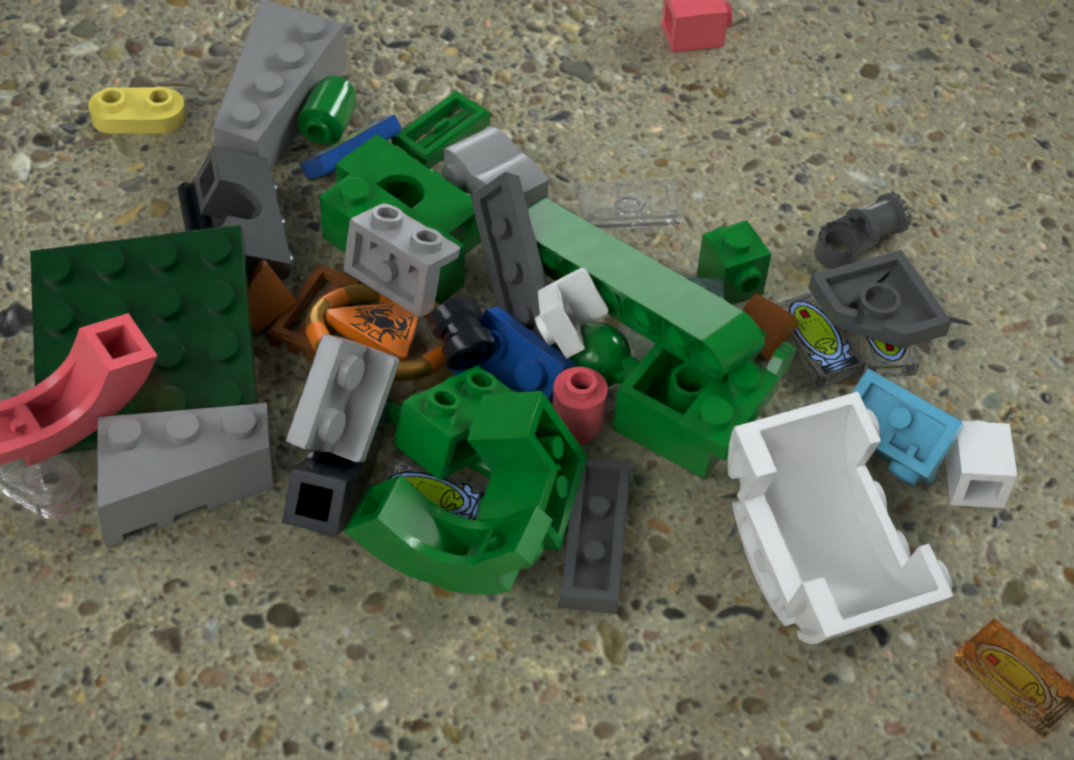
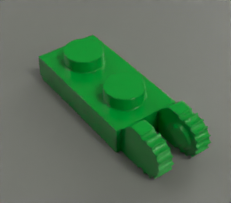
(733, 401)

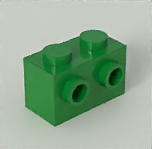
(437, 421)

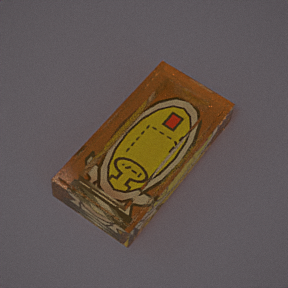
(1017, 677)

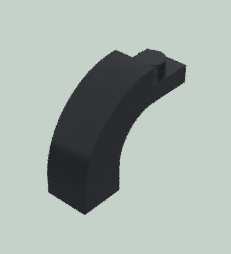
(329, 487)

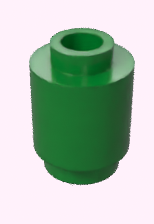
(327, 110)

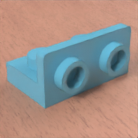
(912, 431)

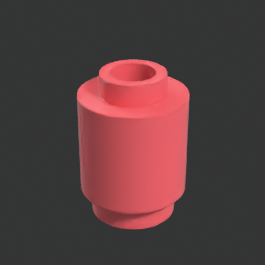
(581, 401)

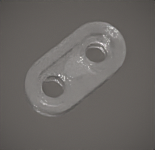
(29, 486)

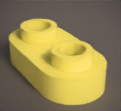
(137, 110)

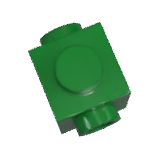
(737, 258)

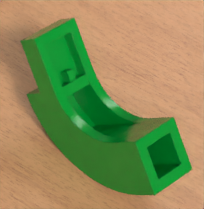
(444, 548)

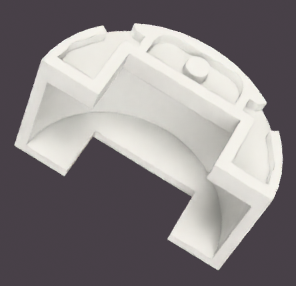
(822, 524)

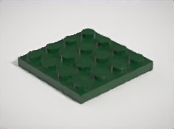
(182, 294)

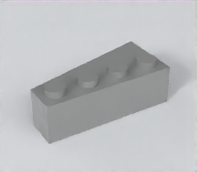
(274, 76)

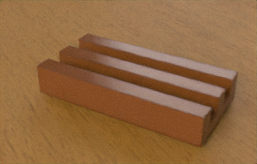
(298, 340)

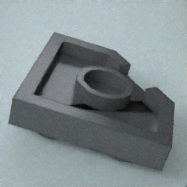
(881, 300)

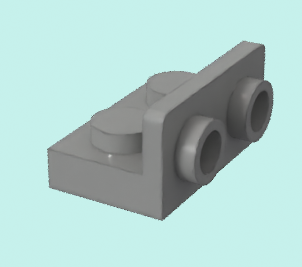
(397, 257)
(343, 398)

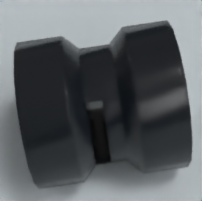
(462, 333)

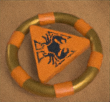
(378, 326)

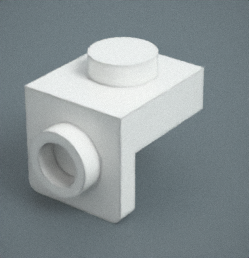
(566, 307)

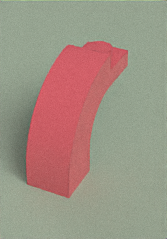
(93, 382)

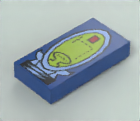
(324, 161)

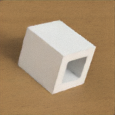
(981, 465)

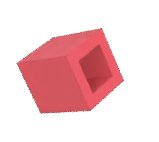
(695, 23)

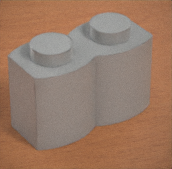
(486, 156)

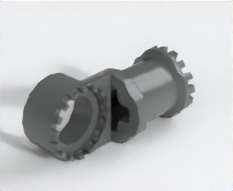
(861, 230)

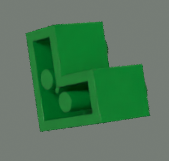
(529, 457)

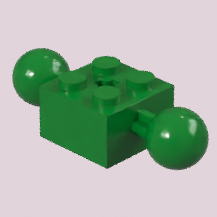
(651, 394)

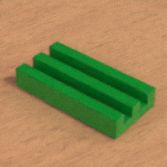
(446, 132)

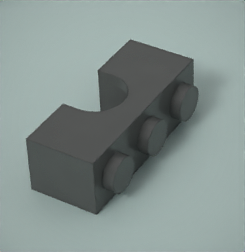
(242, 193)

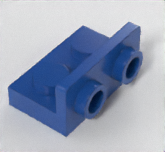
(522, 357)

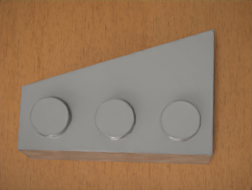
(178, 462)

